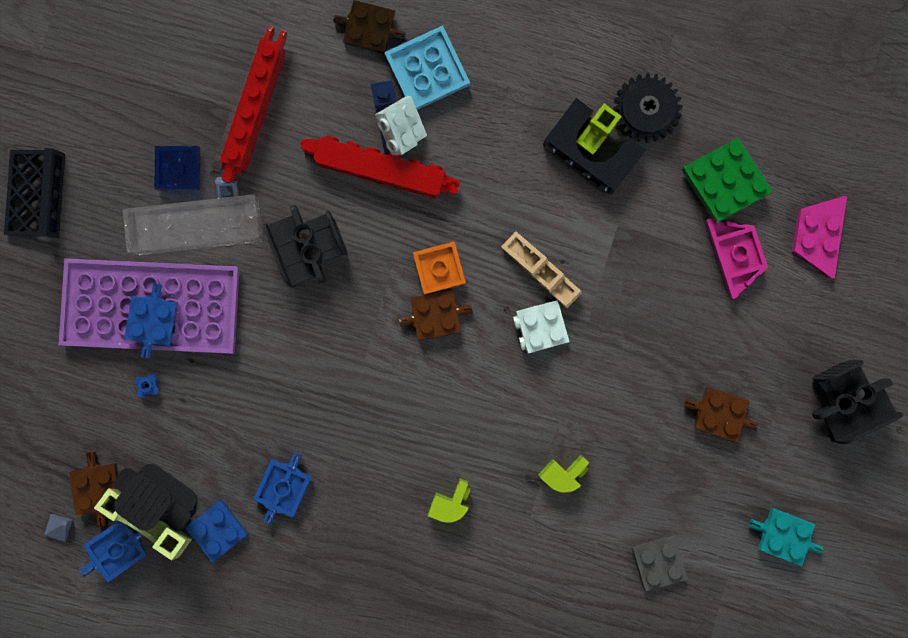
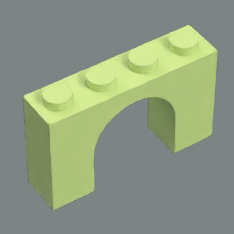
(165, 539)

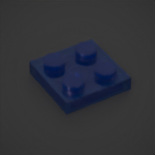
(177, 168)

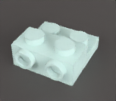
(401, 126)
(541, 327)

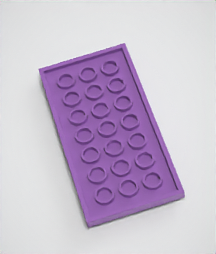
(100, 293)

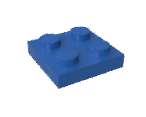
(217, 530)

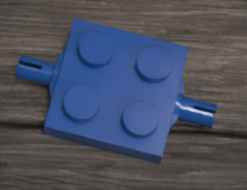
(151, 320)
(282, 488)
(114, 551)

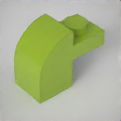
(598, 129)
(564, 480)
(450, 509)

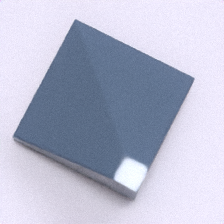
(225, 189)
(58, 527)

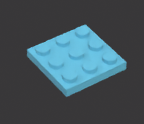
(427, 68)

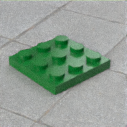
(726, 180)

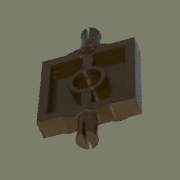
(369, 27)

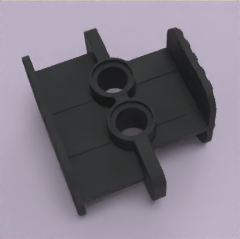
(292, 252)
(859, 415)
(153, 497)

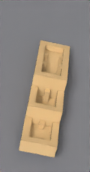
(541, 269)

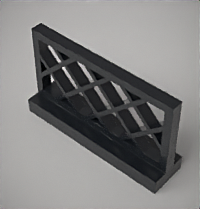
(49, 193)

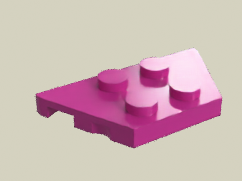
(819, 234)
(737, 254)

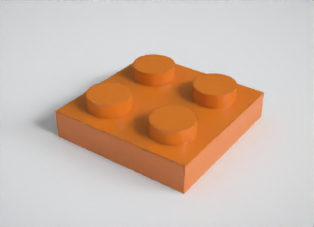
(439, 268)

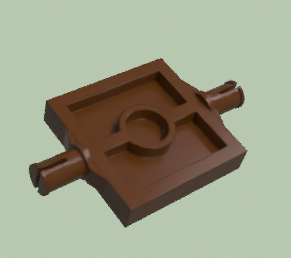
(435, 315)
(721, 414)
(90, 485)

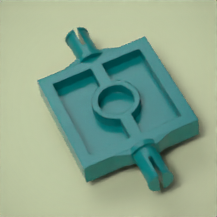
(786, 536)

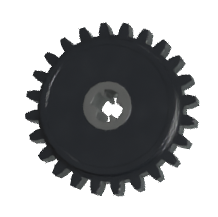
(662, 109)

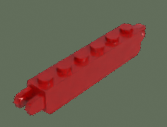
(253, 105)
(380, 168)

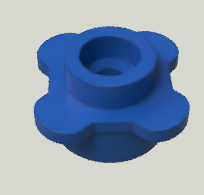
(151, 381)

